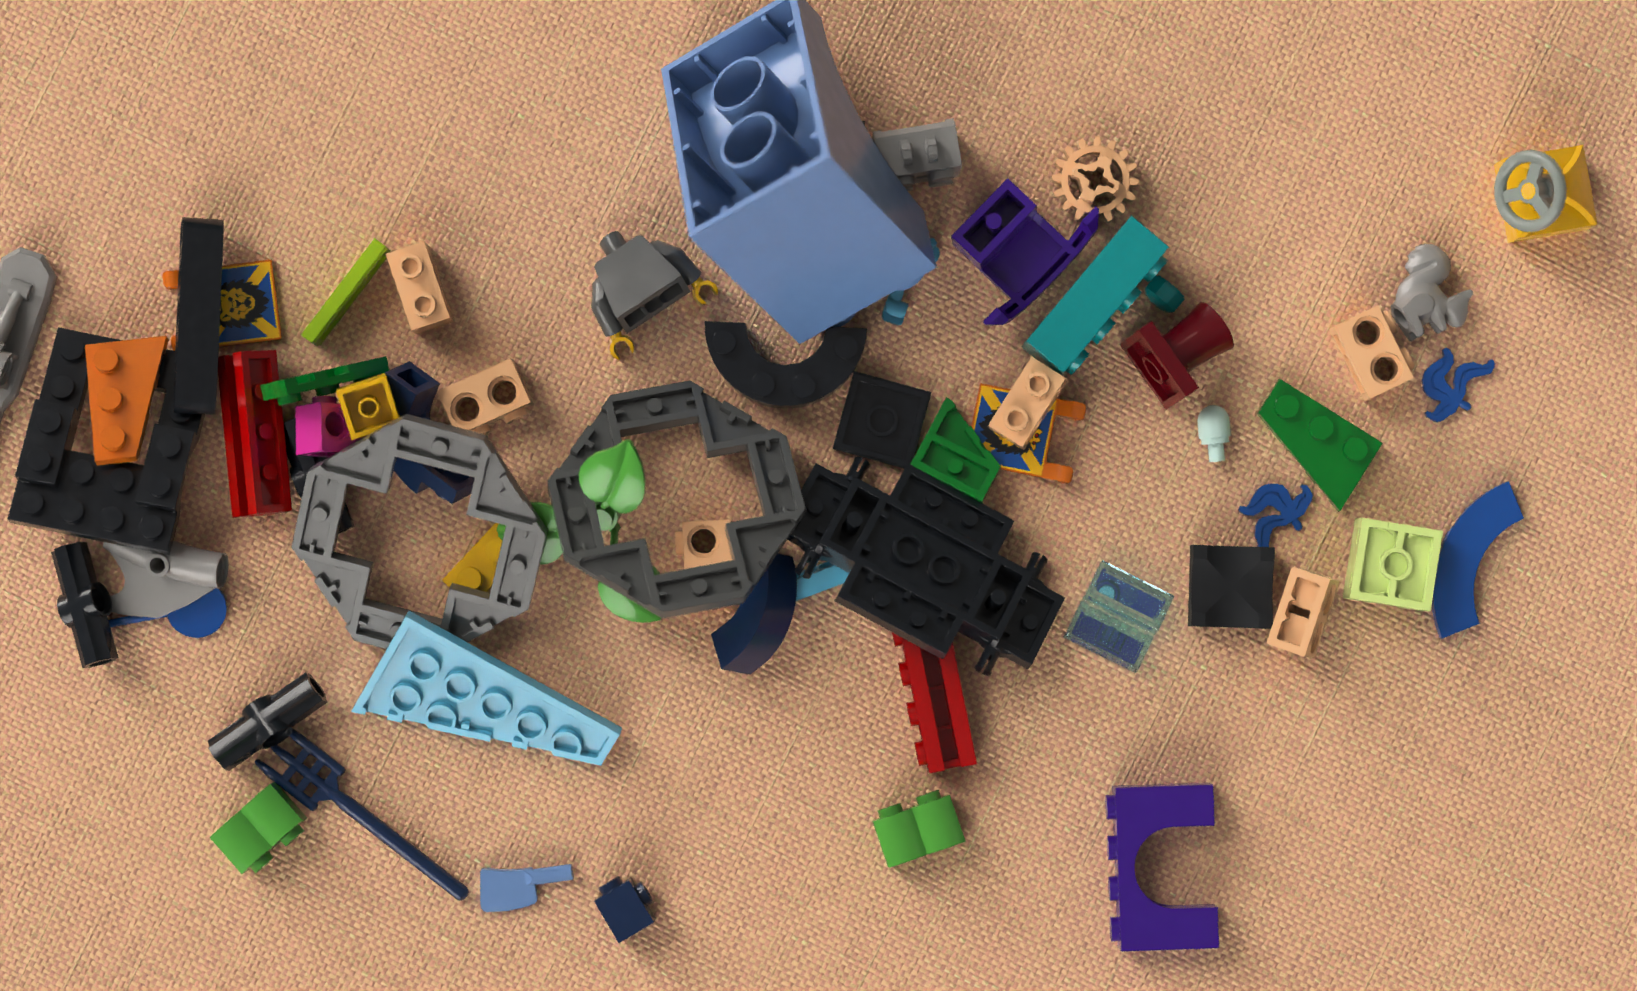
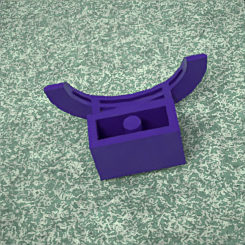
(1018, 248)

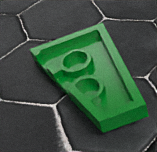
(323, 381)
(1320, 440)

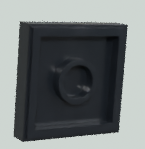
(881, 420)

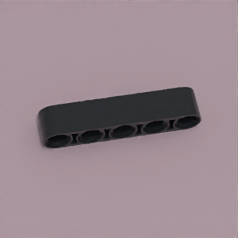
(198, 316)

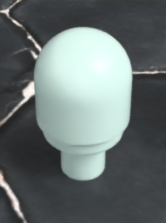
(1214, 431)

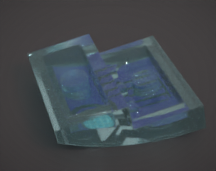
(1118, 616)

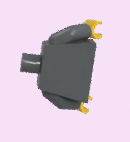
(638, 283)

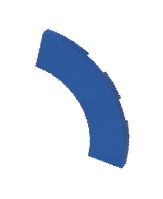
(1461, 554)

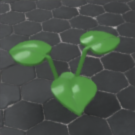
(617, 486)

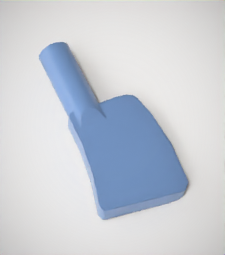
(517, 887)

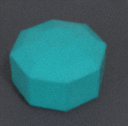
(1163, 294)

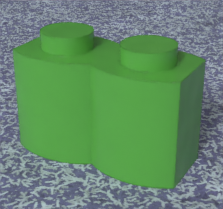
(258, 828)
(918, 829)

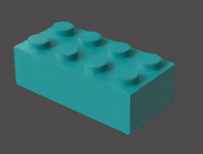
(1091, 301)

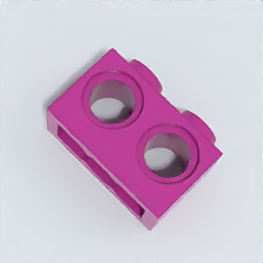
(321, 428)

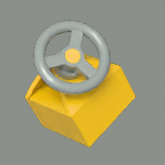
(1544, 193)

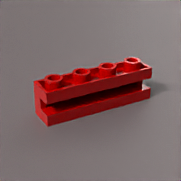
(253, 435)
(936, 708)

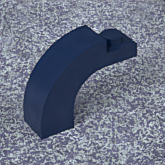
(414, 395)
(760, 621)

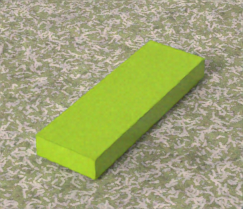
(346, 293)

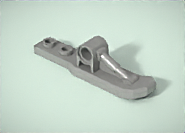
(24, 299)

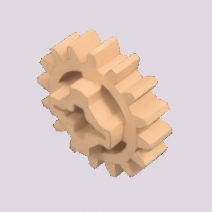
(1077, 171)

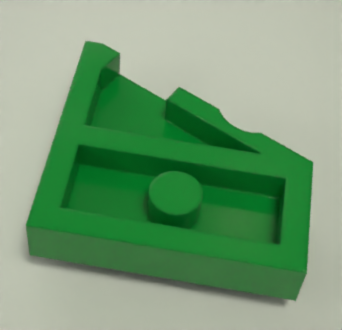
(956, 454)

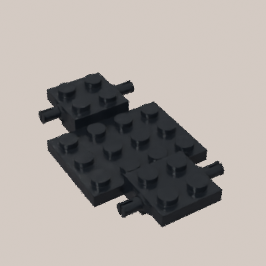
(925, 563)

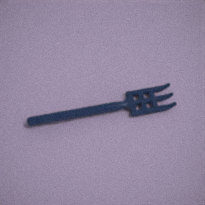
(329, 790)

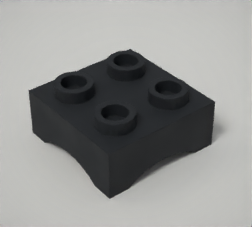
(1231, 586)

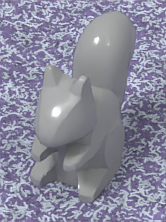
(1422, 300)

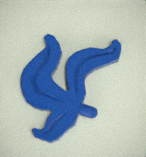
(1437, 388)
(1279, 498)

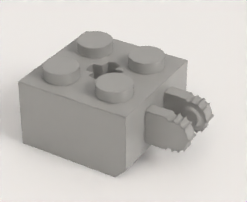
(922, 153)

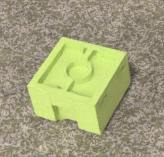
(1392, 564)

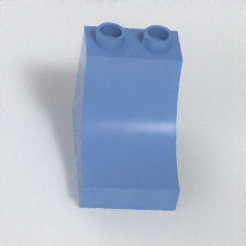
(787, 176)

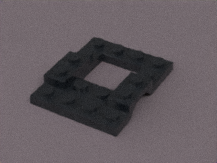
(107, 502)

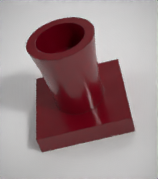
(1169, 358)

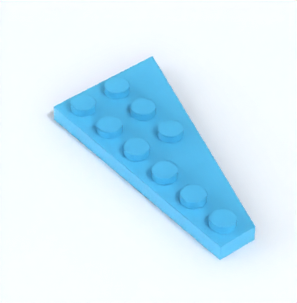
(468, 693)

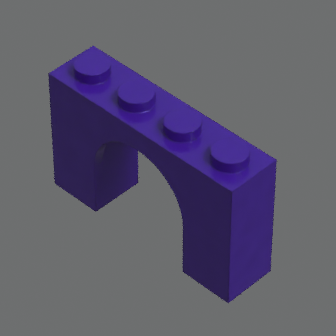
(1136, 815)

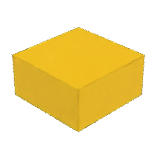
(367, 405)

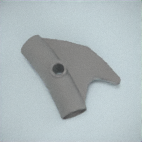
(164, 582)

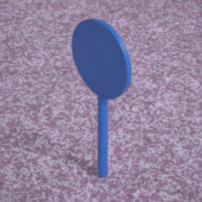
(193, 620)

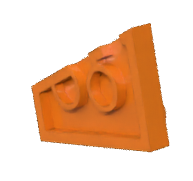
(120, 395)

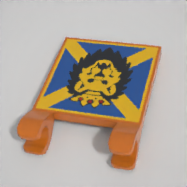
(247, 303)
(1033, 458)

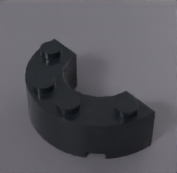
(780, 384)

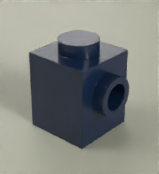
(625, 907)

